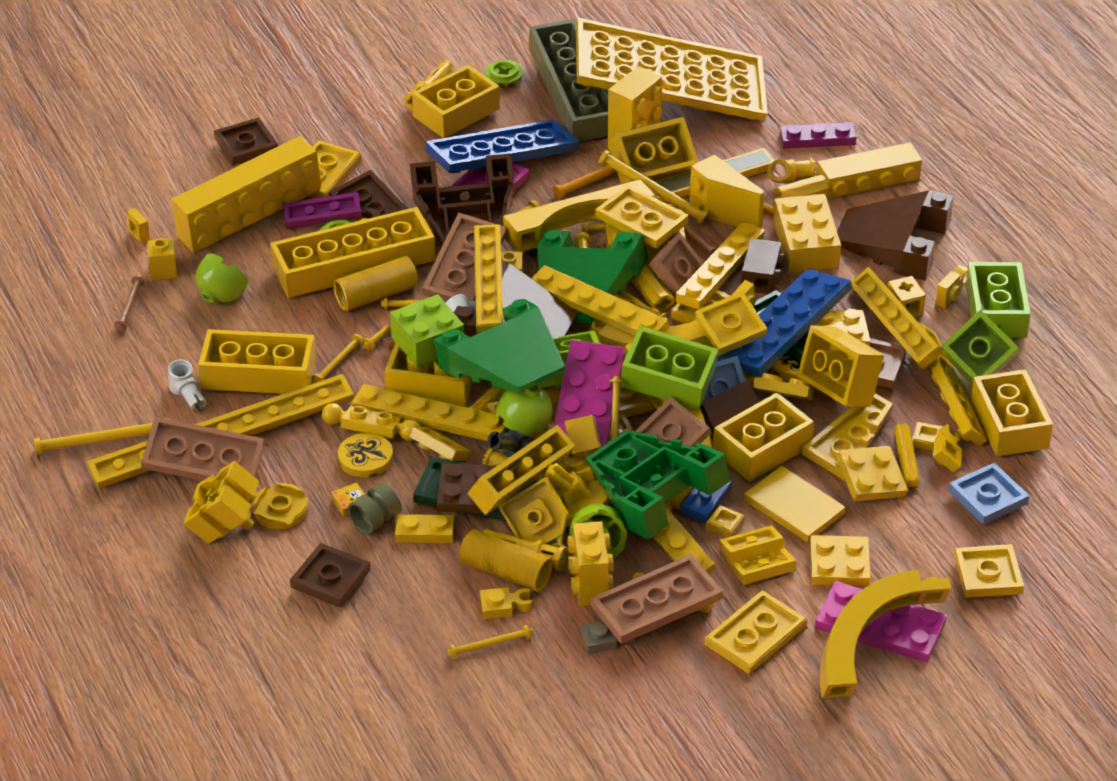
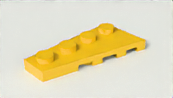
(851, 430)

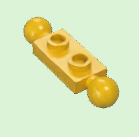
(369, 421)

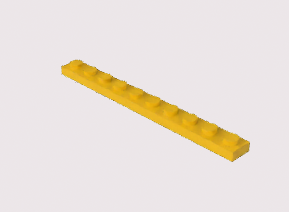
(246, 421)

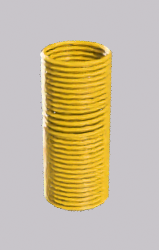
(379, 281)
(508, 561)

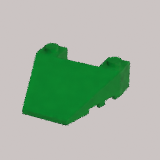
(597, 267)
(508, 355)
(647, 473)

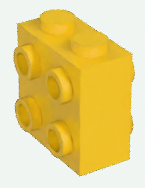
(589, 561)

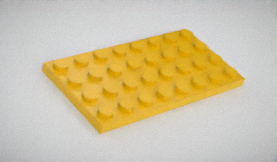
(690, 71)

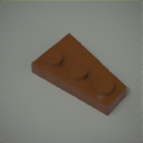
(374, 195)

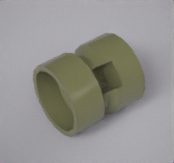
(373, 508)

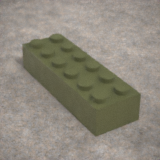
(579, 106)

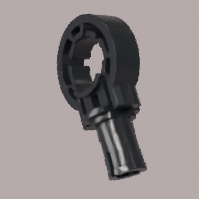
(508, 442)

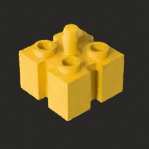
(222, 503)

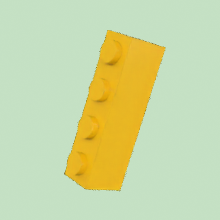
(871, 169)
(520, 469)

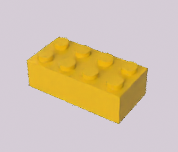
(256, 361)

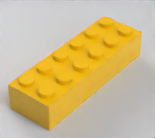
(246, 194)
(321, 257)

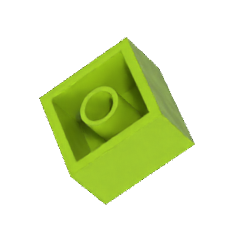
(418, 324)
(979, 348)

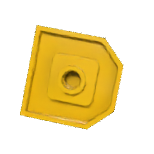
(574, 491)
(536, 513)

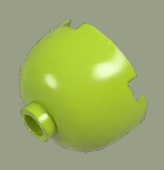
(219, 281)
(525, 410)
(611, 522)

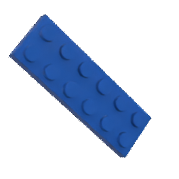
(522, 141)
(790, 319)

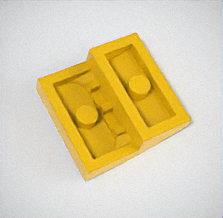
(758, 555)

